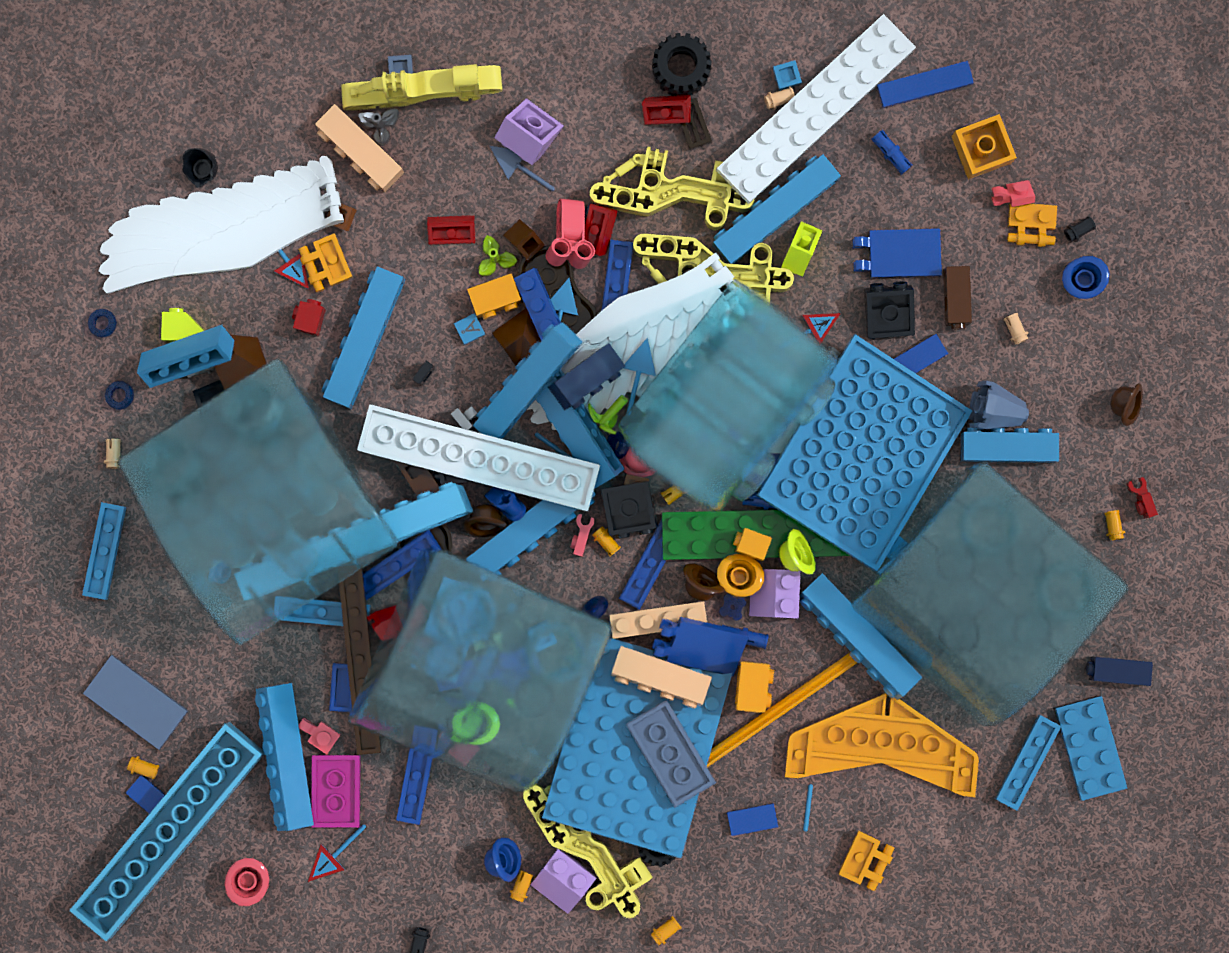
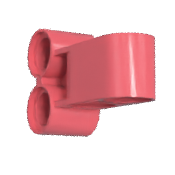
(570, 236)

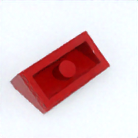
(667, 109)
(599, 227)
(451, 230)

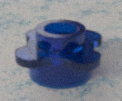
(727, 611)

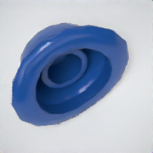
(1085, 277)
(503, 859)

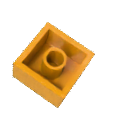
(983, 146)
(753, 686)

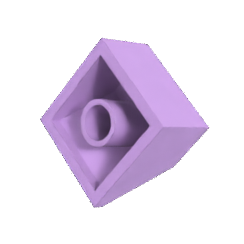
(528, 131)
(777, 595)
(563, 880)

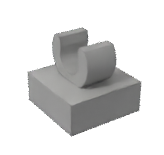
(464, 418)

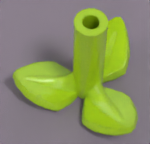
(491, 248)
(609, 418)

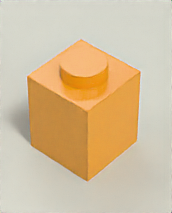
(752, 544)

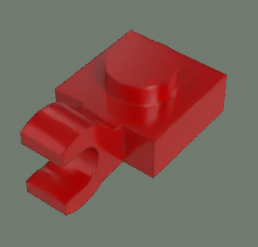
(1144, 504)

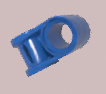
(506, 503)

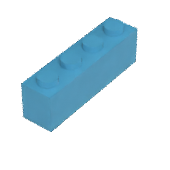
(185, 356)
(1010, 446)

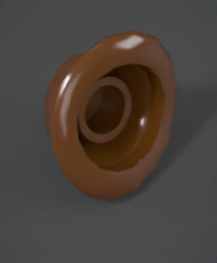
(1127, 403)
(484, 521)
(701, 582)

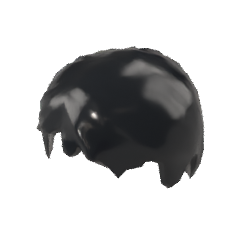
(199, 166)

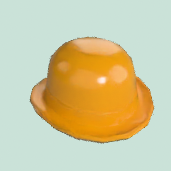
(740, 575)

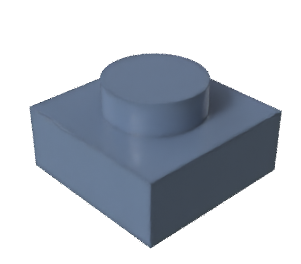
(399, 63)

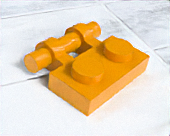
(1035, 217)
(332, 260)
(859, 858)

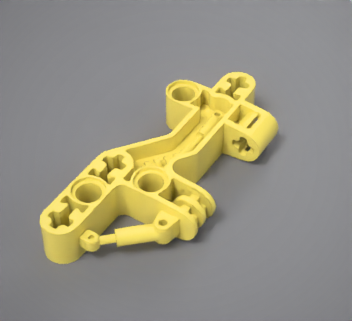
(408, 89)
(669, 192)
(754, 275)
(614, 879)

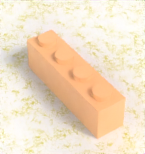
(359, 148)
(649, 620)
(660, 676)

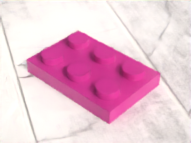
(336, 790)

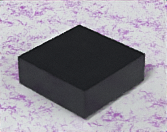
(423, 373)

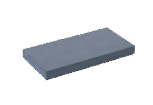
(135, 702)
(670, 753)

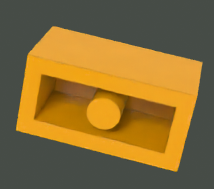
(494, 297)

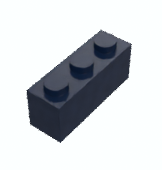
(587, 377)

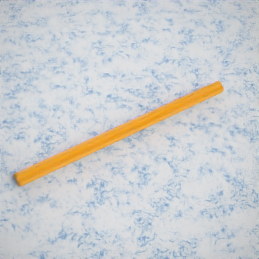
(780, 708)

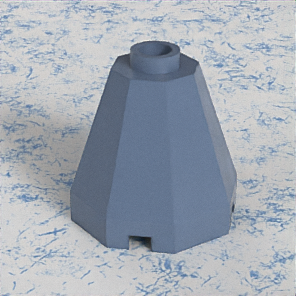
(996, 407)

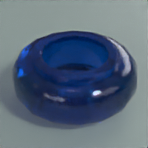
(112, 323)
(128, 398)
(623, 446)
(601, 605)

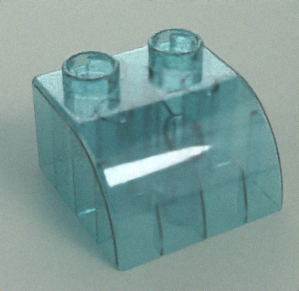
(729, 399)
(257, 502)
(988, 595)
(480, 671)

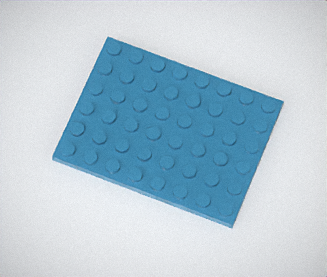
(865, 454)
(602, 774)

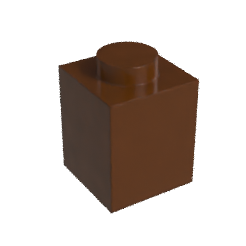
(523, 240)

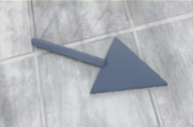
(510, 161)

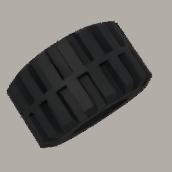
(681, 45)

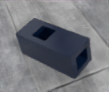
(1119, 671)

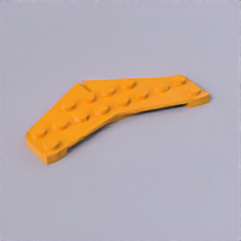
(870, 737)

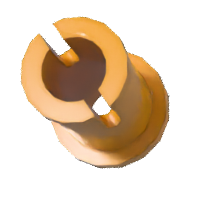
(671, 494)
(1114, 525)
(606, 541)
(142, 767)
(521, 886)
(665, 931)

